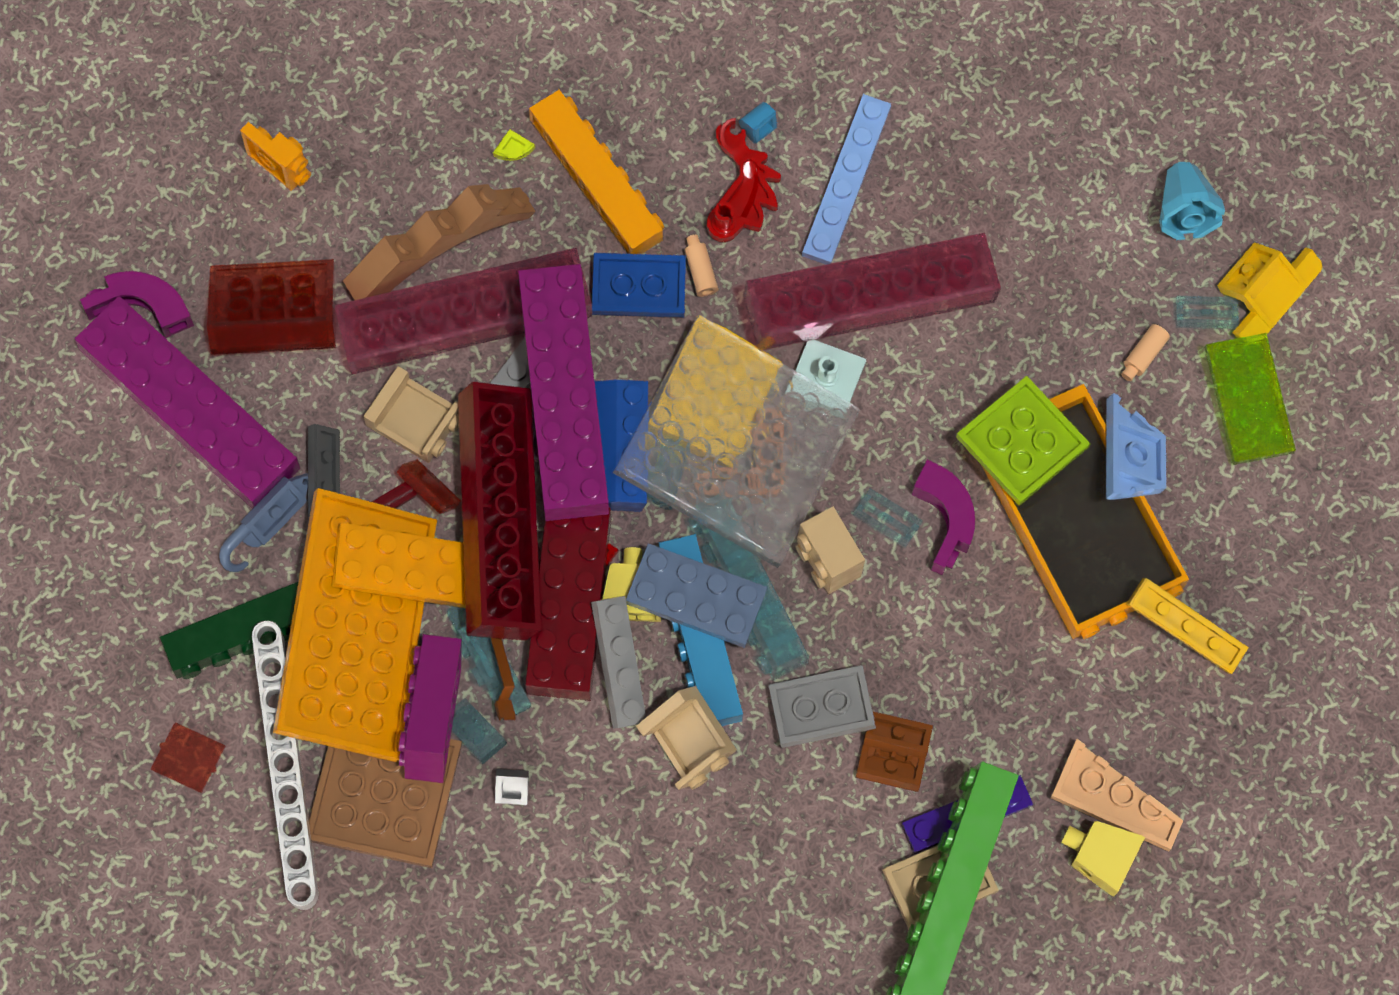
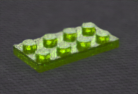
(1249, 399)

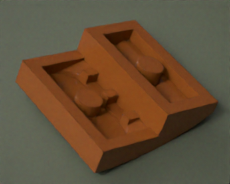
(895, 752)

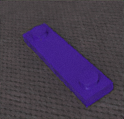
(928, 828)

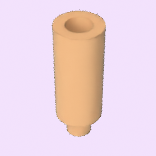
(700, 267)
(1145, 352)

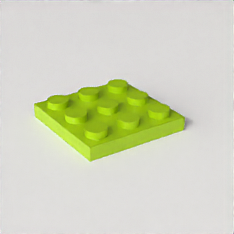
(1022, 440)

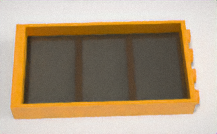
(1089, 546)

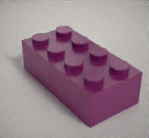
(431, 708)

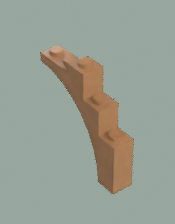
(434, 233)

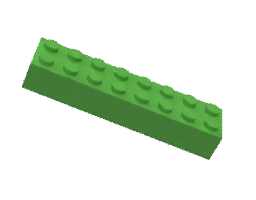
(954, 881)

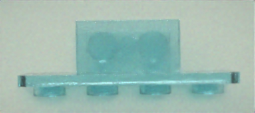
(486, 667)

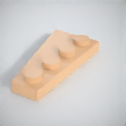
(1106, 795)

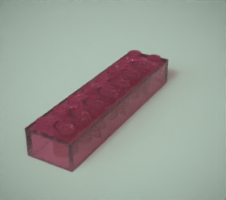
(871, 291)
(440, 314)

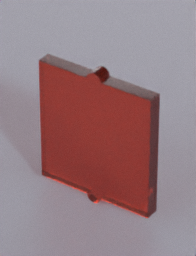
(188, 757)

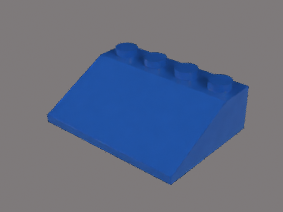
(620, 410)

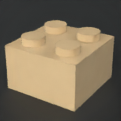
(829, 550)

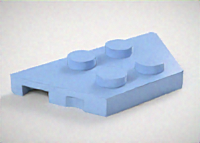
(1132, 454)

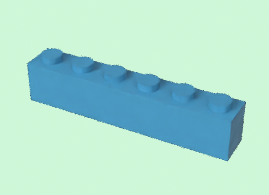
(706, 654)

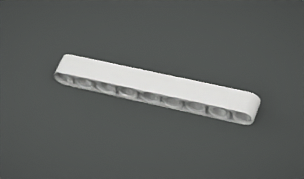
(284, 780)

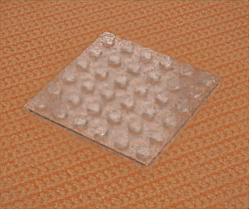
(737, 441)

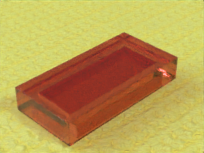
(428, 486)

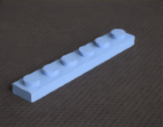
(846, 180)

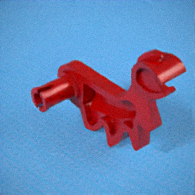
(750, 191)

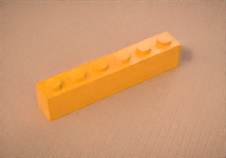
(596, 173)

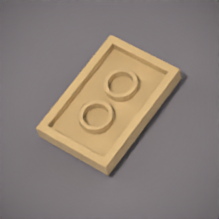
(909, 880)

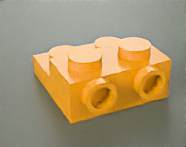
(278, 156)

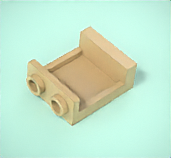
(412, 416)
(689, 736)

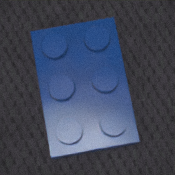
(638, 285)

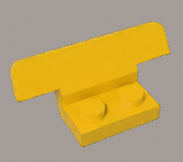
(1268, 285)

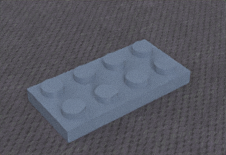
(696, 595)

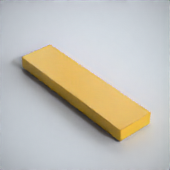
(1187, 625)

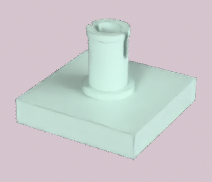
(831, 368)

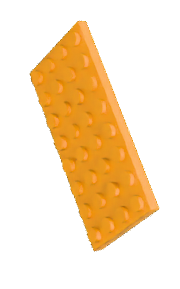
(348, 647)

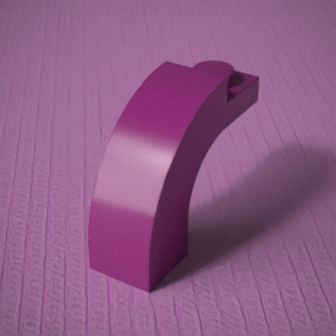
(142, 291)
(953, 501)

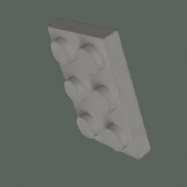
(822, 706)

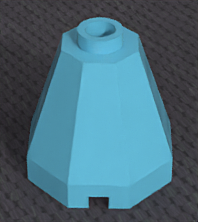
(1189, 203)

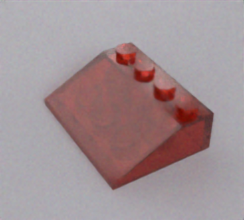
(271, 307)

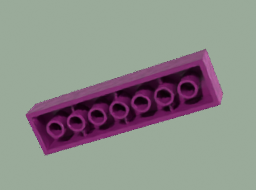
(563, 392)
(186, 402)

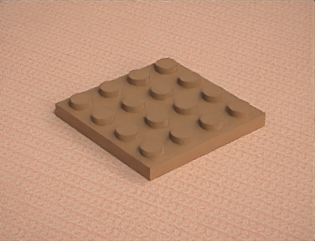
(375, 811)

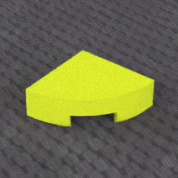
(513, 146)

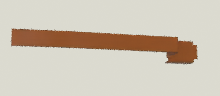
(503, 705)

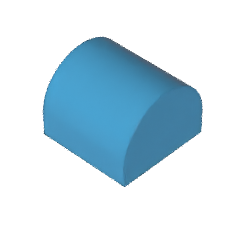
(759, 122)

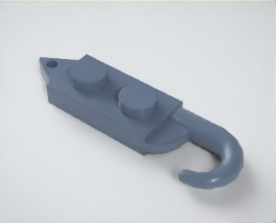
(266, 518)

